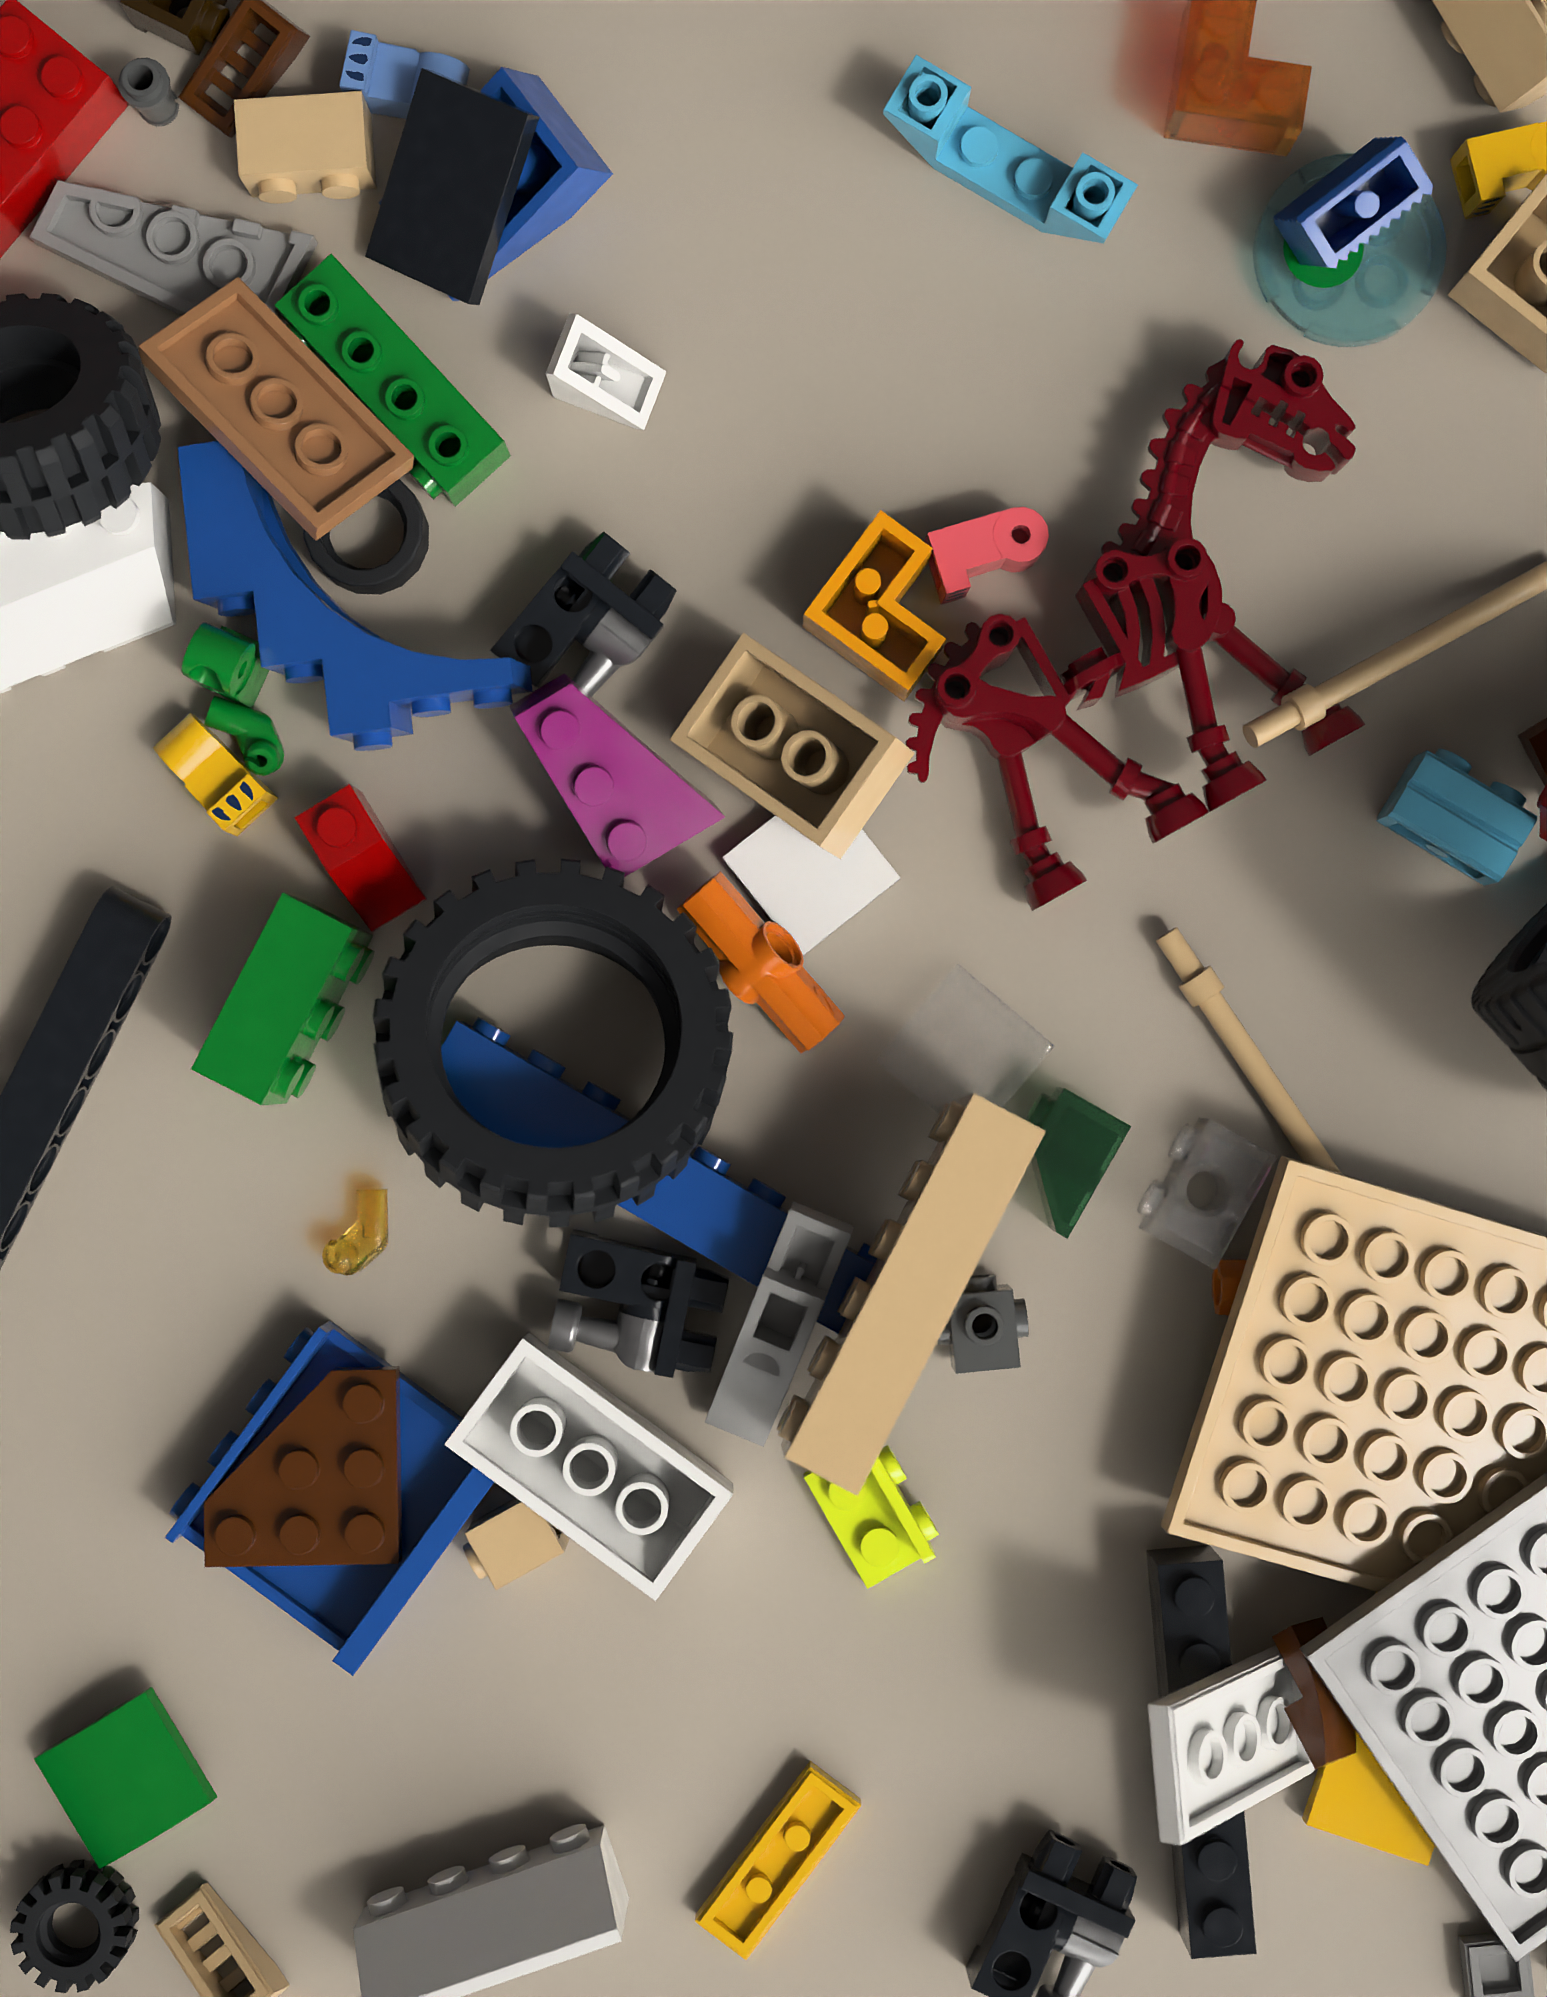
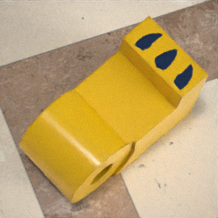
(1497, 164)
(214, 775)

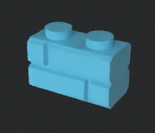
(1458, 816)

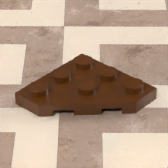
(319, 1483)

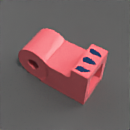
(995, 541)

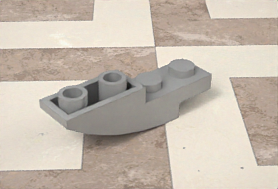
(779, 1323)

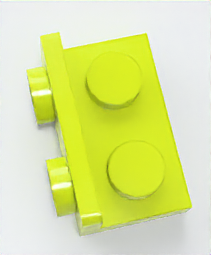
(878, 1524)

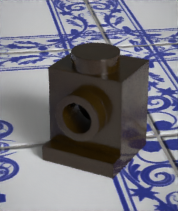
(199, 24)

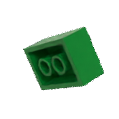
(284, 1002)

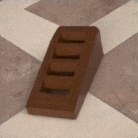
(224, 50)

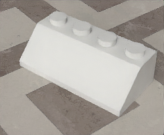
(591, 1466)
(493, 1920)

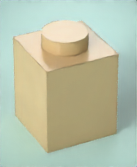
(511, 1543)

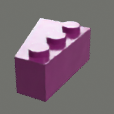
(610, 779)

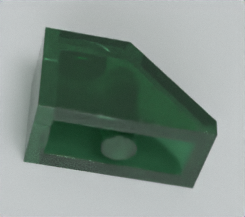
(1072, 1154)

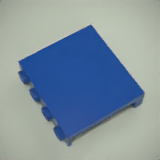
(438, 1494)

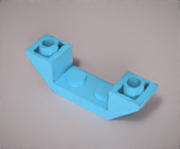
(999, 165)

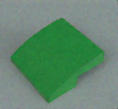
(125, 1778)

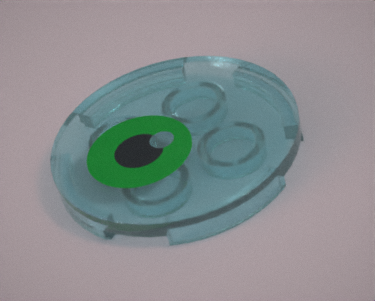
(1367, 293)

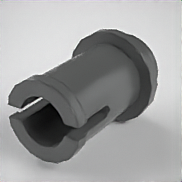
(147, 87)

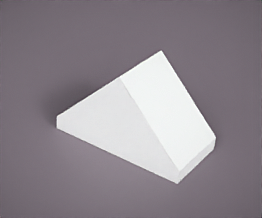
(603, 374)

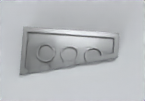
(169, 252)

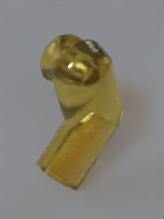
(363, 1240)

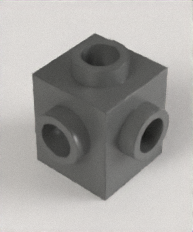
(997, 1343)

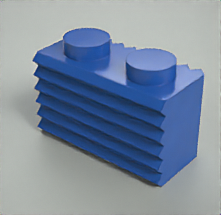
(1353, 202)

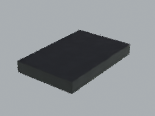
(451, 186)

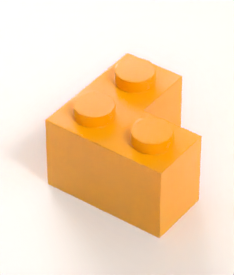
(861, 609)

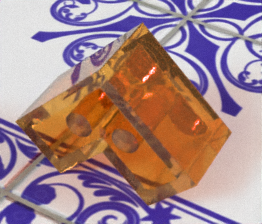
(1223, 93)

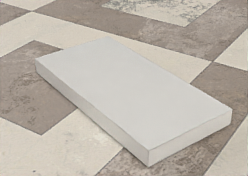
(1224, 1745)

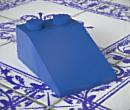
(558, 171)

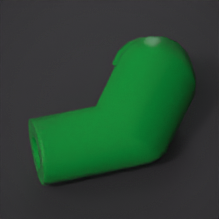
(253, 731)

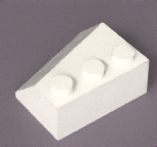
(86, 587)

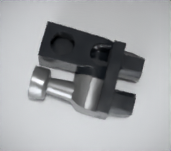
(588, 608)
(653, 1302)
(1053, 1911)

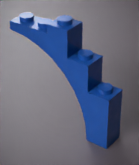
(249, 567)

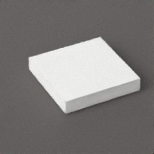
(806, 885)

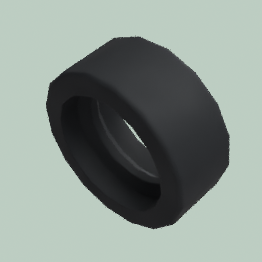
(398, 568)

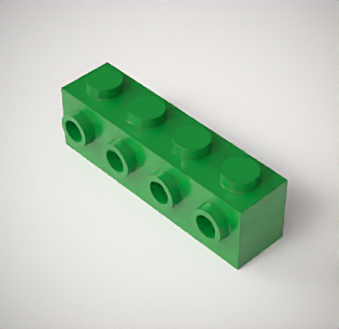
(394, 380)

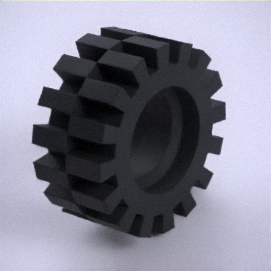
(48, 1952)

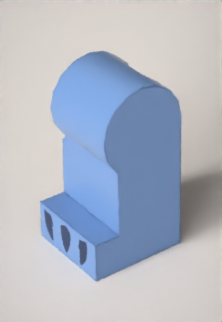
(391, 72)

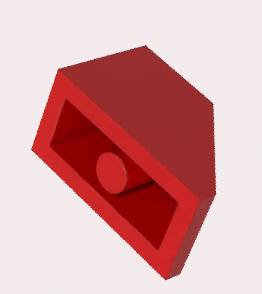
(360, 857)

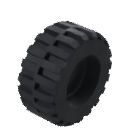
(99, 419)

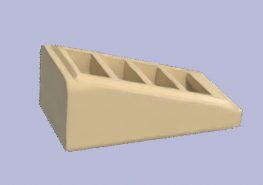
(238, 1942)

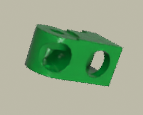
(225, 663)

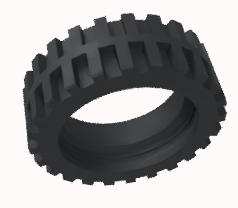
(543, 912)

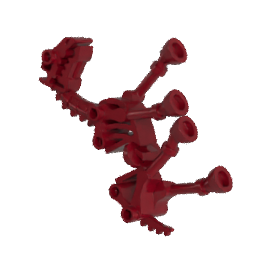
(1148, 574)

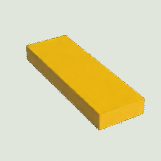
(777, 1860)

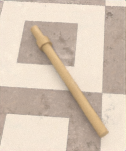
(1309, 703)
(1203, 988)

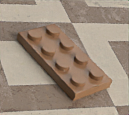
(276, 408)

